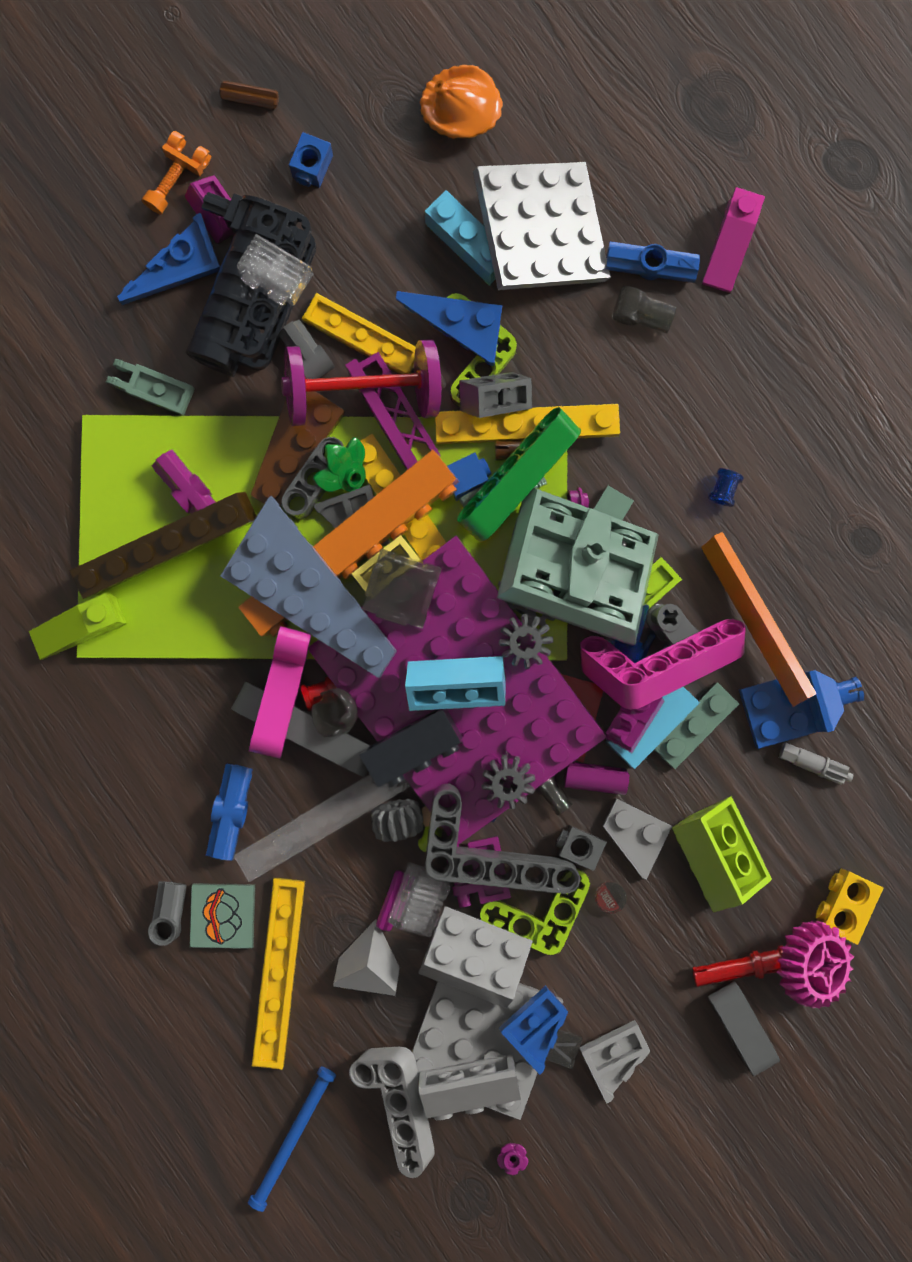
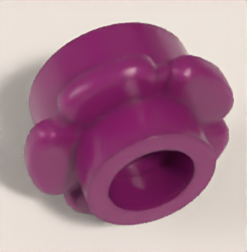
(578, 497)
(507, 1152)

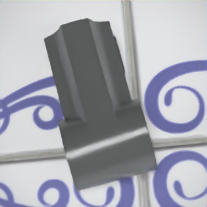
(314, 358)
(167, 909)

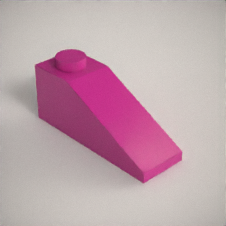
(733, 239)

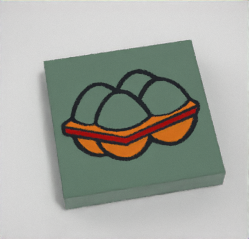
(222, 915)

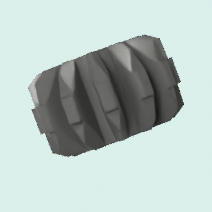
(529, 651)
(496, 784)
(397, 820)

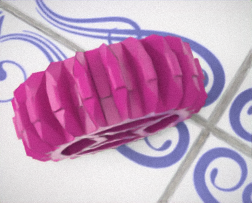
(815, 964)

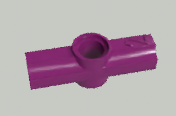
(185, 486)

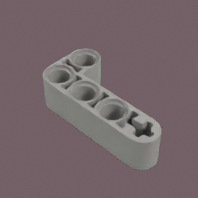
(411, 1146)

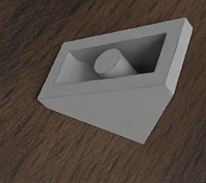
(368, 964)

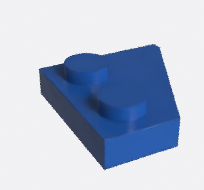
(535, 1027)

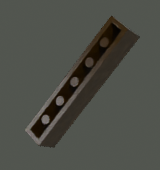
(164, 544)

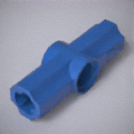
(672, 264)
(229, 812)

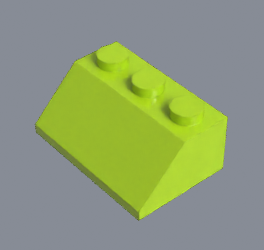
(722, 855)

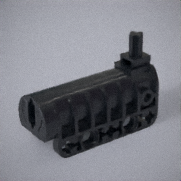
(235, 312)

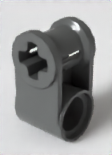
(675, 627)

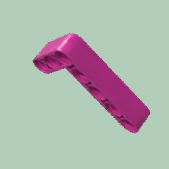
(657, 675)

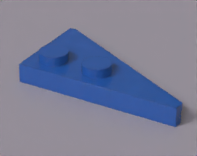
(184, 260)
(468, 322)

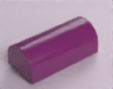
(596, 778)

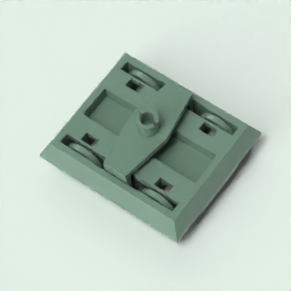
(584, 561)

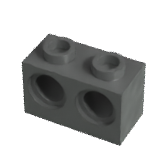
(495, 394)

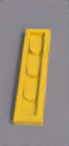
(359, 334)

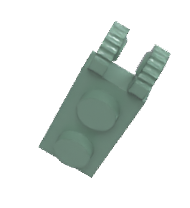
(153, 387)

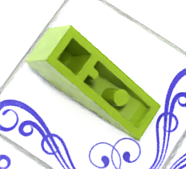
(77, 625)

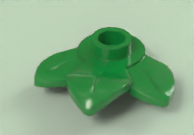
(341, 465)

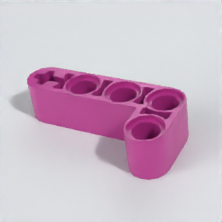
(280, 692)

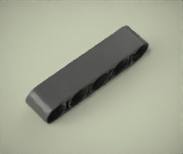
(340, 749)

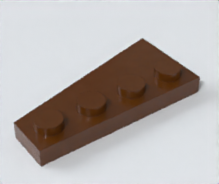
(293, 446)

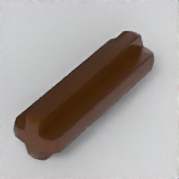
(249, 94)

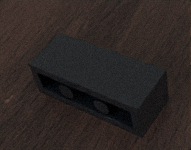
(412, 748)

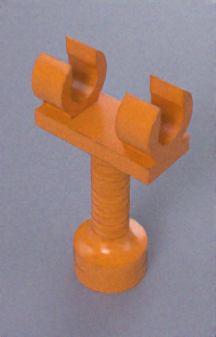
(172, 149)

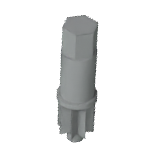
(817, 764)

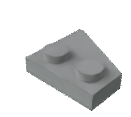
(636, 835)
(615, 1057)

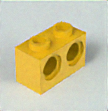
(857, 909)

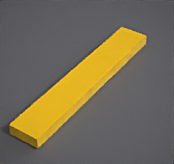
(278, 973)

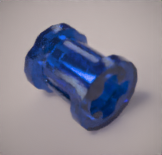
(725, 487)

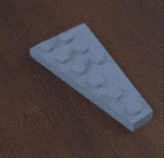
(295, 581)

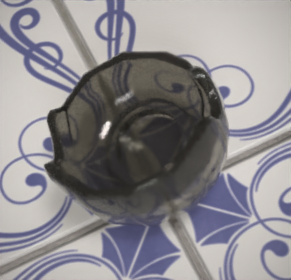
(334, 713)

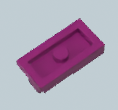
(632, 724)

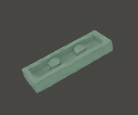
(699, 723)

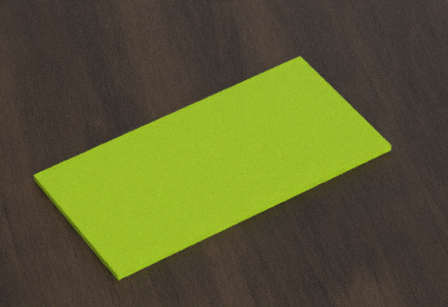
(185, 603)

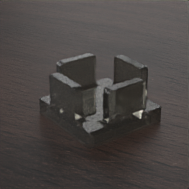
(401, 588)

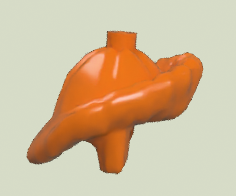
(461, 102)

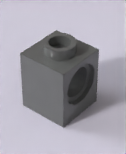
(592, 853)

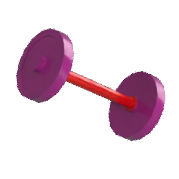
(425, 379)

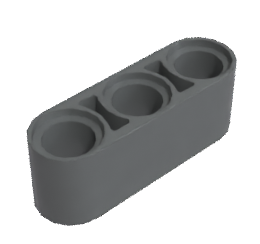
(300, 487)
(744, 1028)

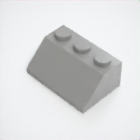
(469, 1087)

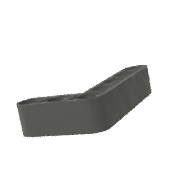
(488, 859)

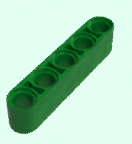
(519, 474)

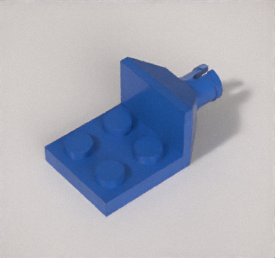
(776, 720)

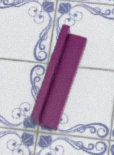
(382, 414)

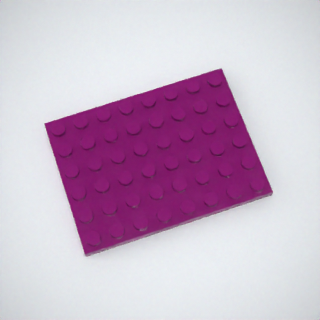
(540, 715)

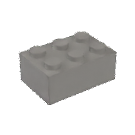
(476, 957)

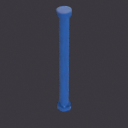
(258, 1200)

